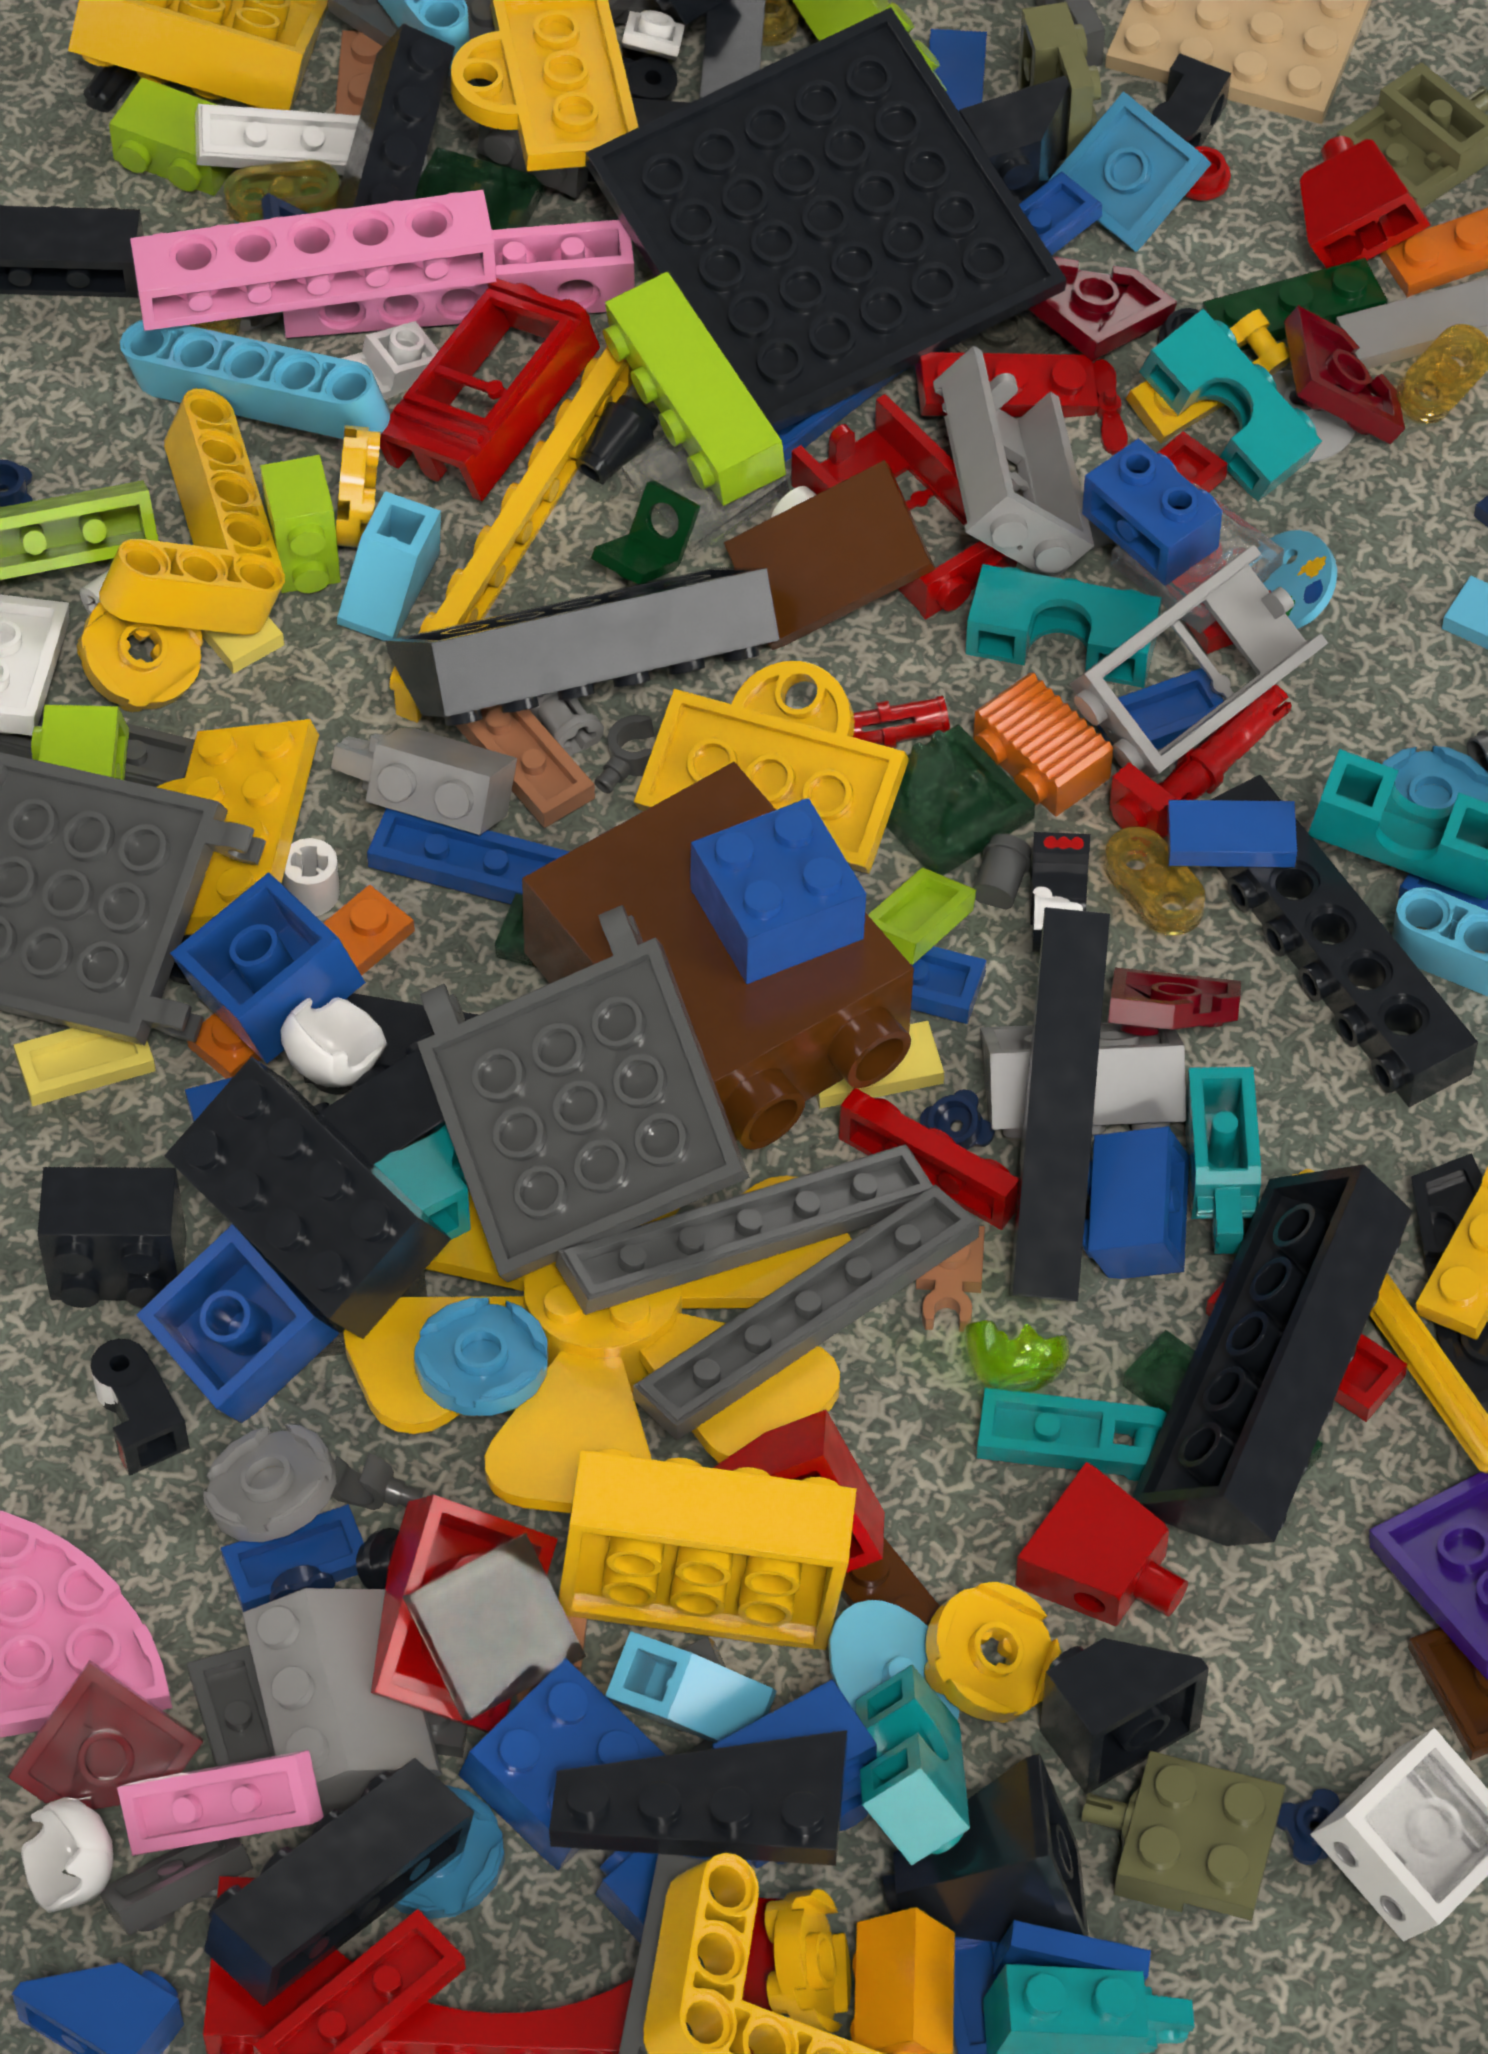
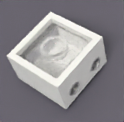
(1413, 1835)

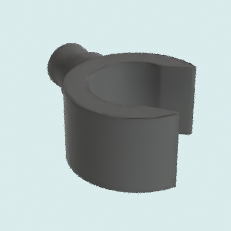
(624, 762)
(372, 1486)

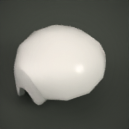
(332, 1042)
(71, 1841)

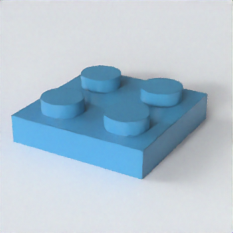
(1134, 170)

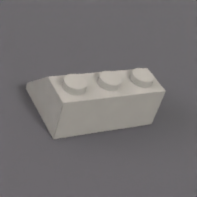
(1136, 1079)
(316, 1682)

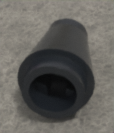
(617, 438)

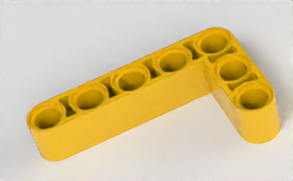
(233, 566)
(713, 1996)

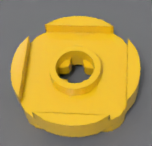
(357, 484)
(134, 682)
(961, 1670)
(810, 1961)

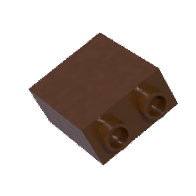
(764, 1039)

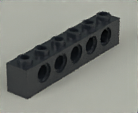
(1363, 954)

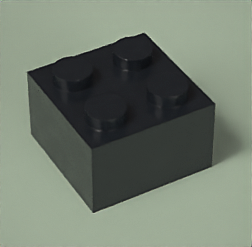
(110, 1233)

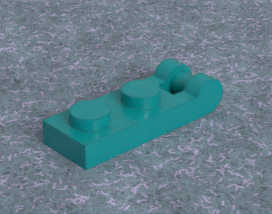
(1066, 1432)

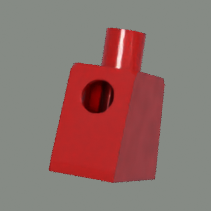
(1356, 203)
(1100, 1553)

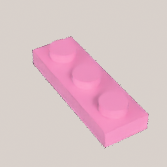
(220, 1803)

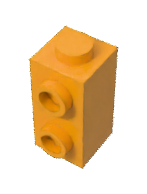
(904, 1984)

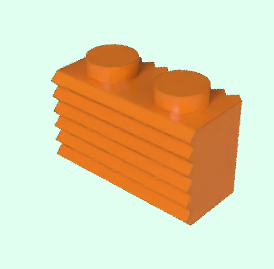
(1043, 744)

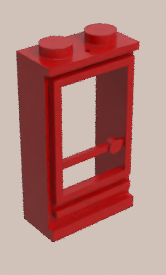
(488, 445)
(904, 448)

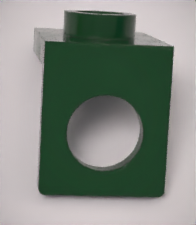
(644, 551)

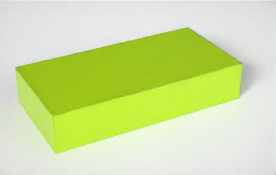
(923, 912)

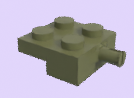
(1057, 48)
(1427, 132)
(1192, 1835)

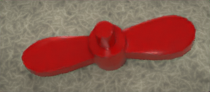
(1113, 431)

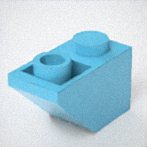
(390, 566)
(685, 1690)

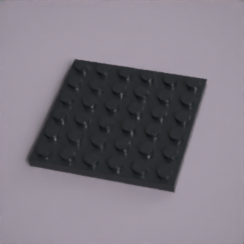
(828, 219)

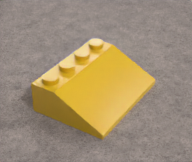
(216, 47)
(706, 1549)

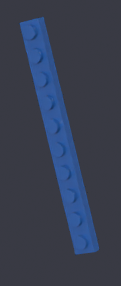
(495, 863)

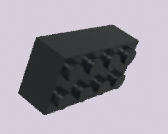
(307, 1198)

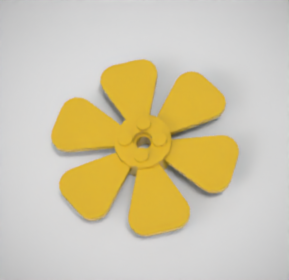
(591, 1366)

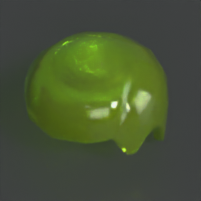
(1014, 1364)

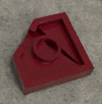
(1104, 309)
(1336, 380)
(1173, 1003)
(102, 1740)

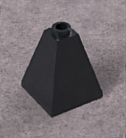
(1007, 1867)

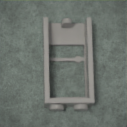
(1047, 524)
(1252, 621)

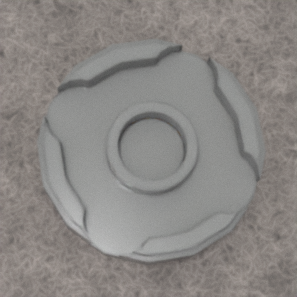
(270, 1483)

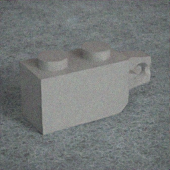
(430, 777)

